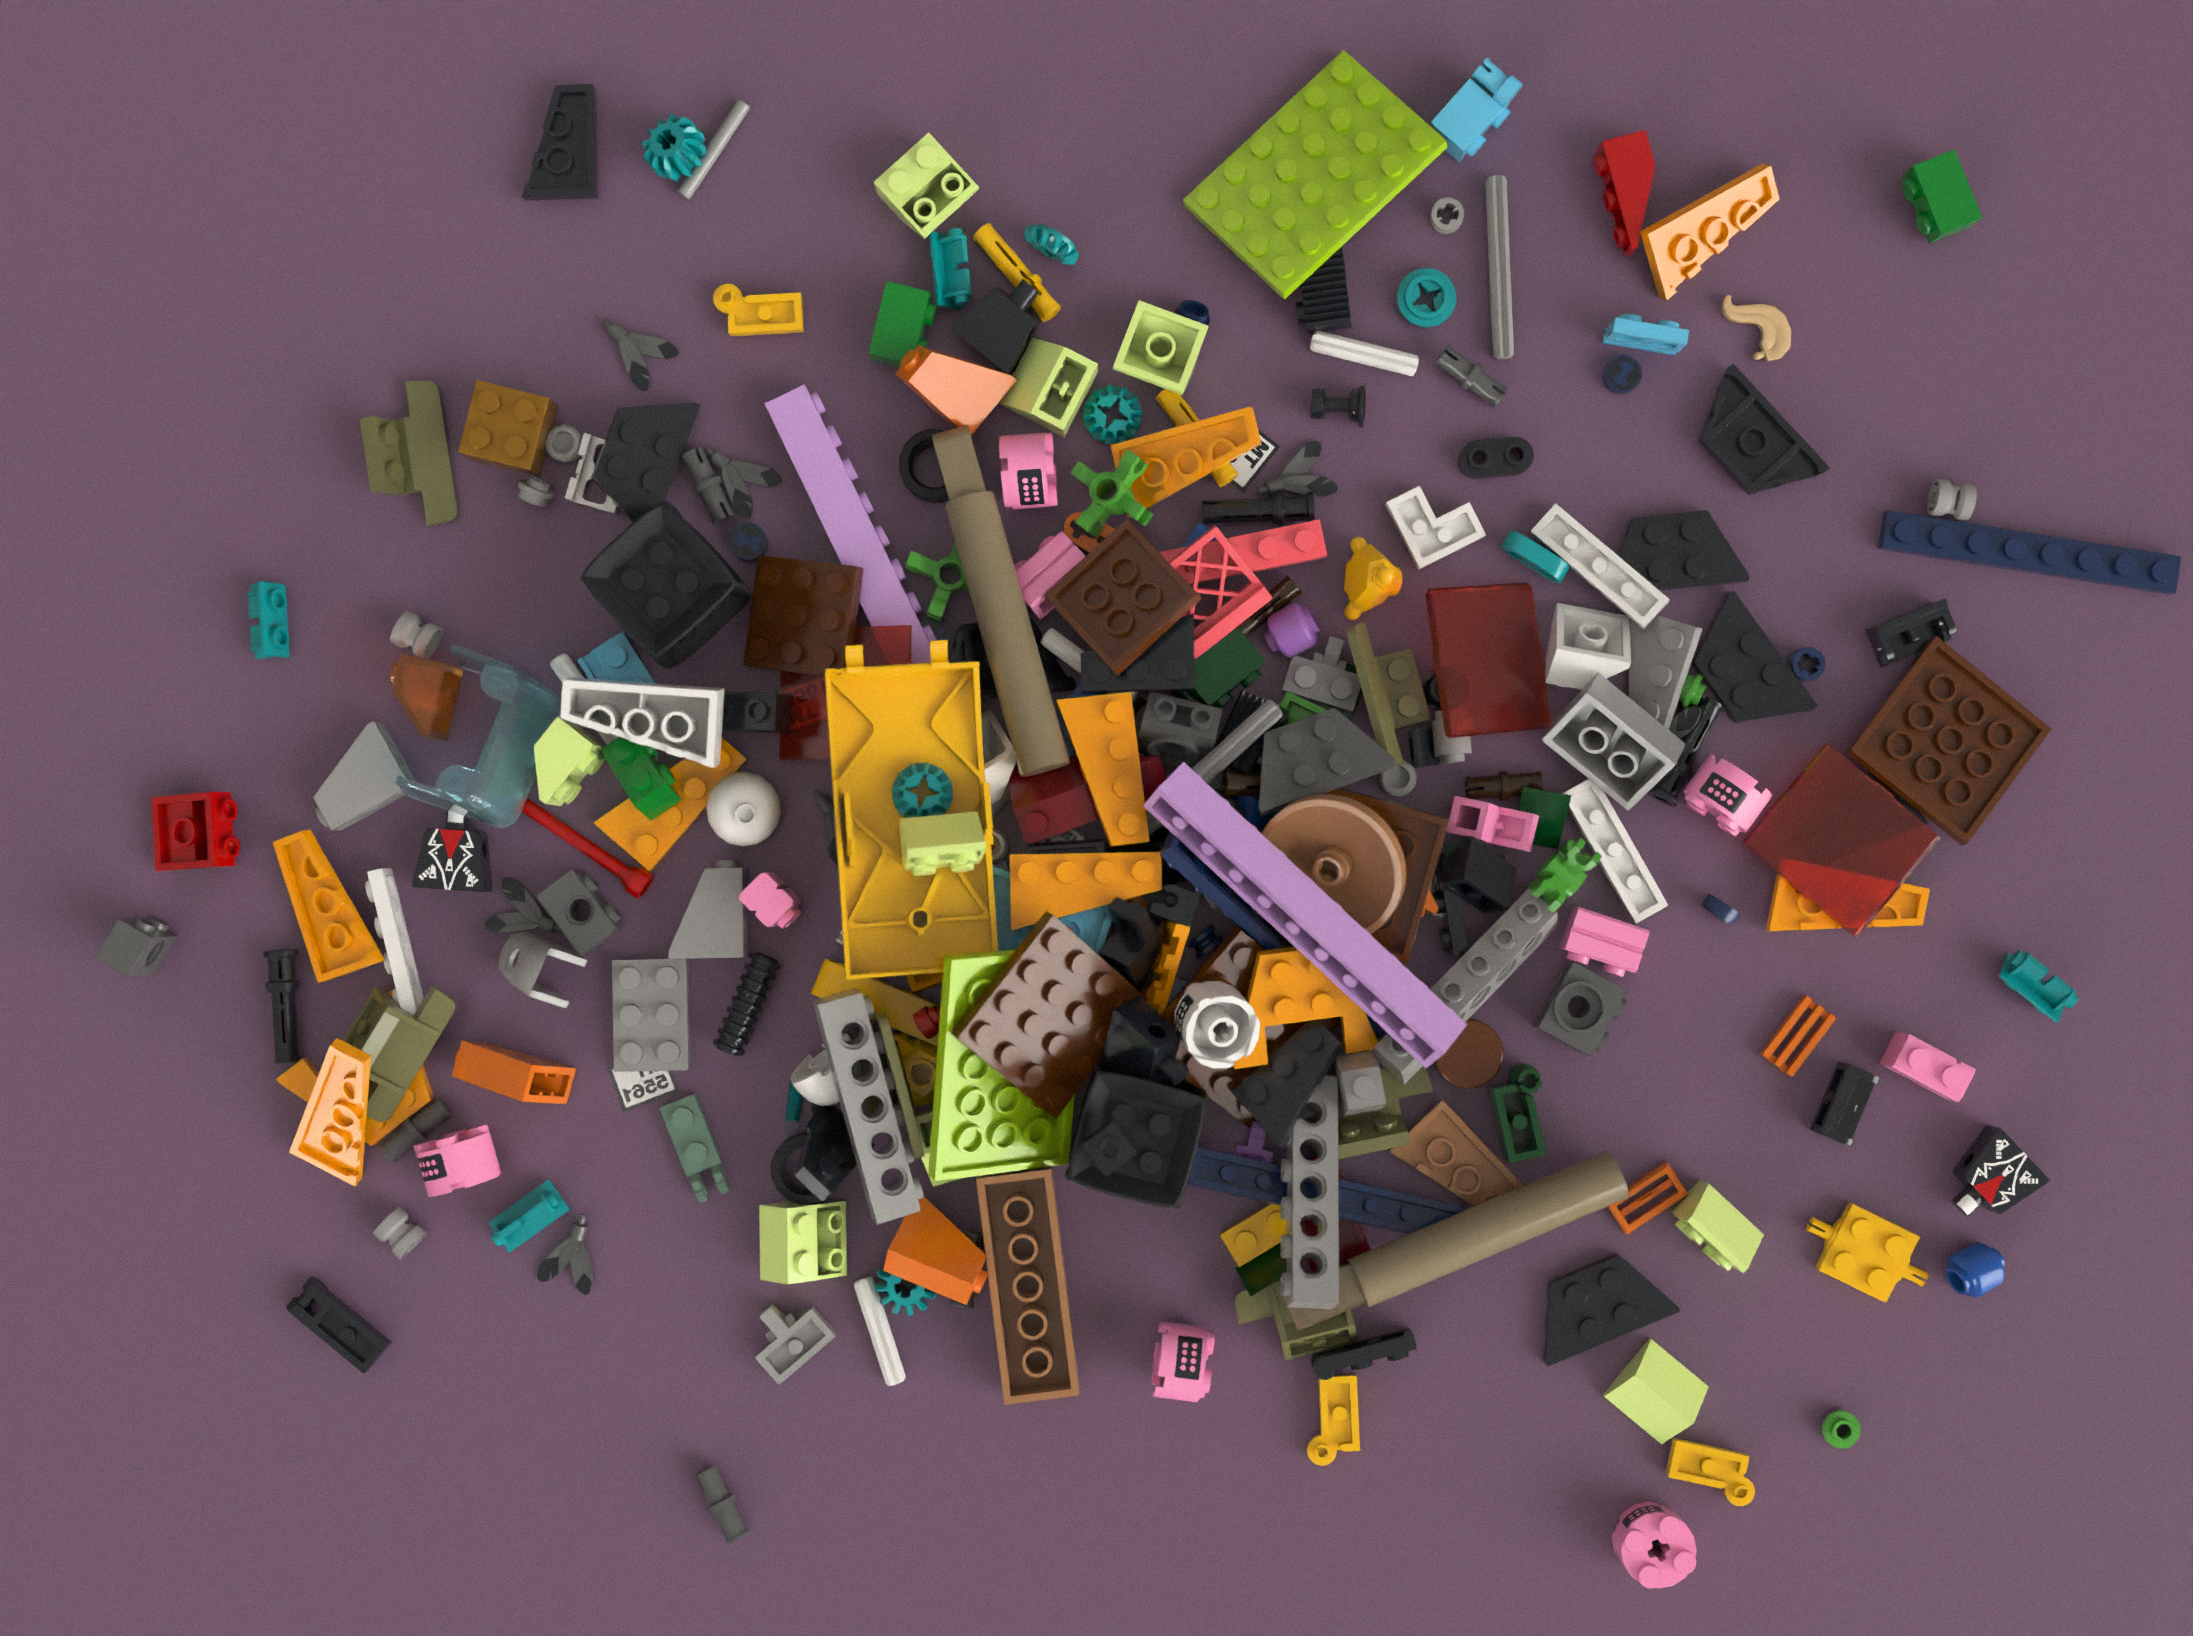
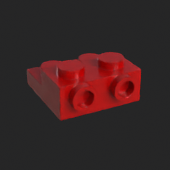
(194, 831)

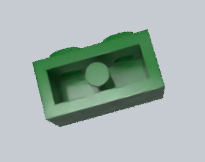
(1940, 196)
(901, 323)
(642, 776)

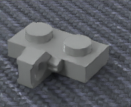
(1323, 678)
(792, 1340)

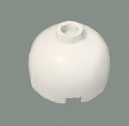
(743, 808)
(815, 1080)

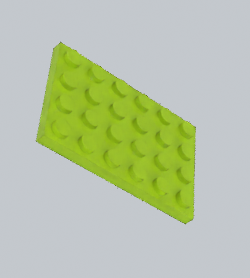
(1314, 174)
(977, 1114)

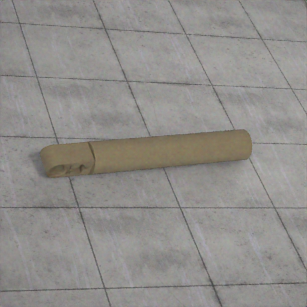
(999, 608)
(1474, 1235)

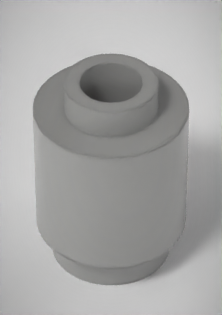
(1450, 749)

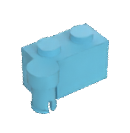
(1475, 109)

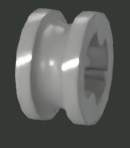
(1440, 206)

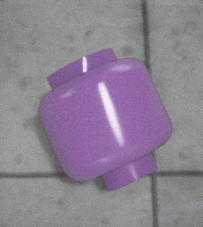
(1292, 630)

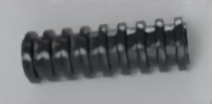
(746, 1004)

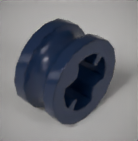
(1808, 653)
(1205, 941)

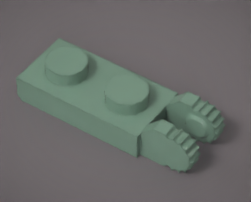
(695, 1144)

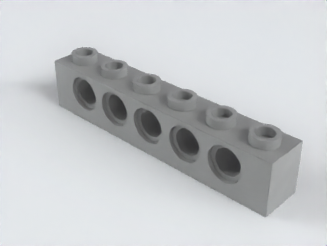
(1480, 972)
(902, 1196)
(1322, 1289)

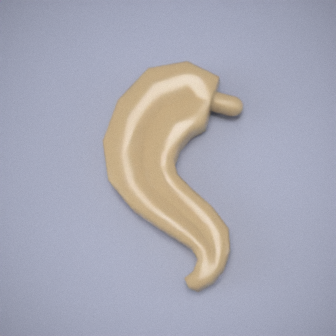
(1772, 324)

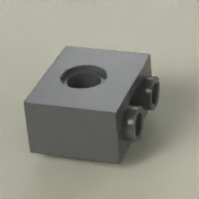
(1177, 730)
(1601, 1003)

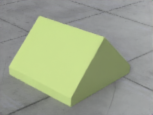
(1160, 347)
(1657, 1392)

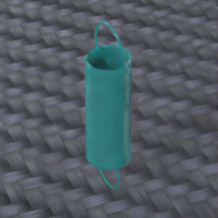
(793, 1105)

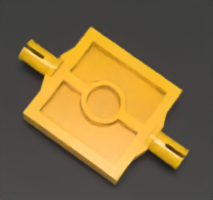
(1867, 1251)

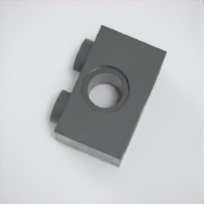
(560, 903)
(137, 946)

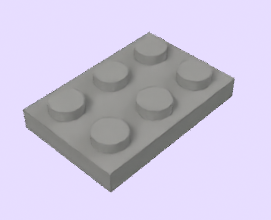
(651, 1015)

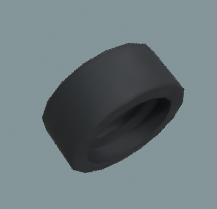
(906, 459)
(779, 1175)

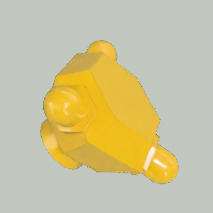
(1368, 578)
(920, 1067)

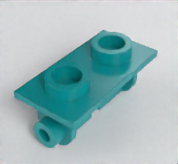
(951, 284)
(269, 605)
(2024, 975)
(528, 1216)

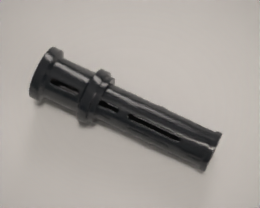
(1275, 509)
(1670, 785)
(284, 1050)

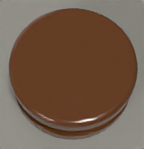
(1472, 1057)

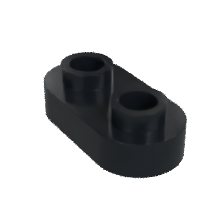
(1496, 456)

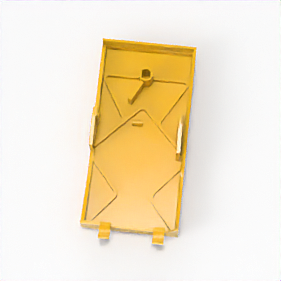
(876, 729)

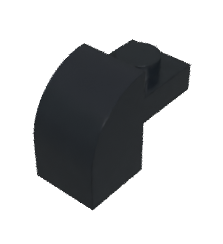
(1134, 942)

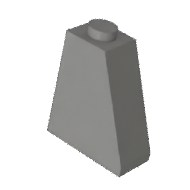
(362, 779)
(715, 917)
(1358, 1082)

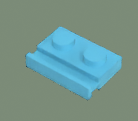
(1633, 333)
(616, 661)

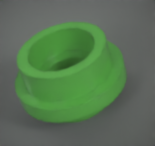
(1692, 691)
(1833, 1421)

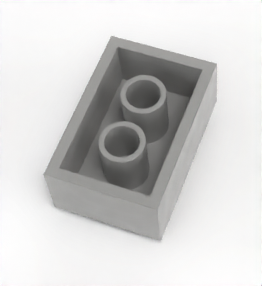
(1613, 742)

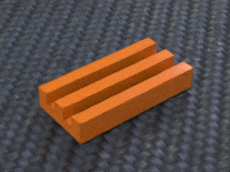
(1809, 1044)
(1655, 1209)

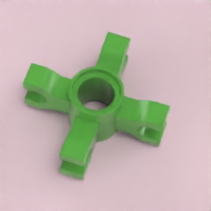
(1122, 502)
(924, 566)
(1563, 873)

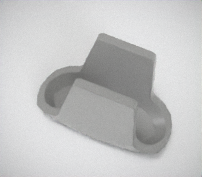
(531, 957)

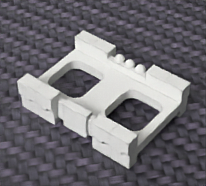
(584, 472)

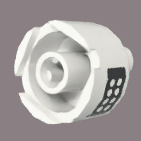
(1216, 1023)

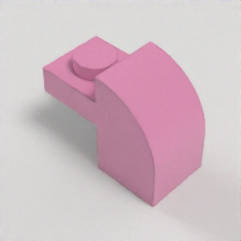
(1492, 824)

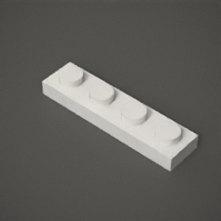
(1599, 566)
(1619, 855)
(392, 928)

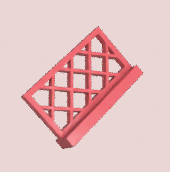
(1232, 611)

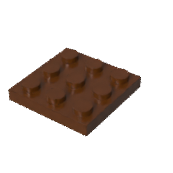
(1122, 597)
(802, 615)

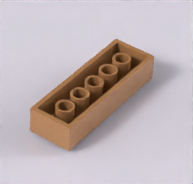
(1028, 1285)

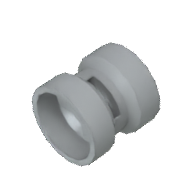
(1951, 499)
(412, 633)
(402, 1236)

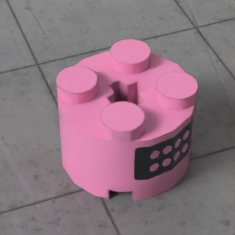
(1028, 471)
(1725, 794)
(457, 1160)
(1181, 1362)
(1674, 1552)

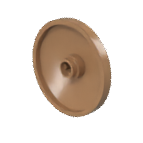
(1344, 853)

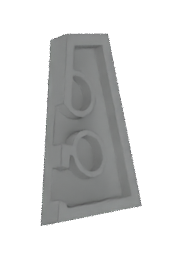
(1660, 664)

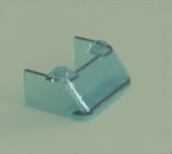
(506, 765)

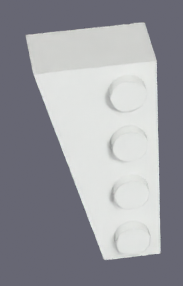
(662, 716)

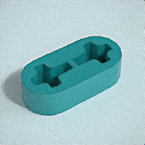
(1535, 557)

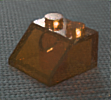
(427, 693)

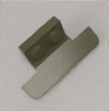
(413, 454)
(1389, 689)
(397, 1043)
(901, 1094)
(1382, 1128)
(1295, 1343)

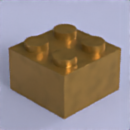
(508, 428)

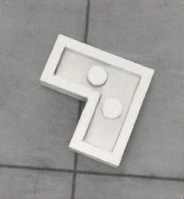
(1429, 537)

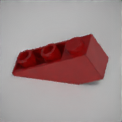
(1627, 174)

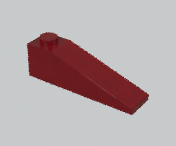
(1062, 800)

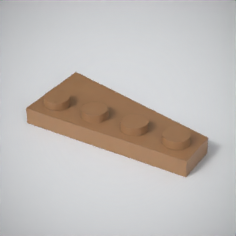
(1455, 1157)

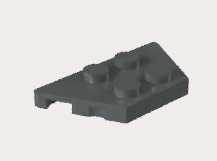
(1315, 759)

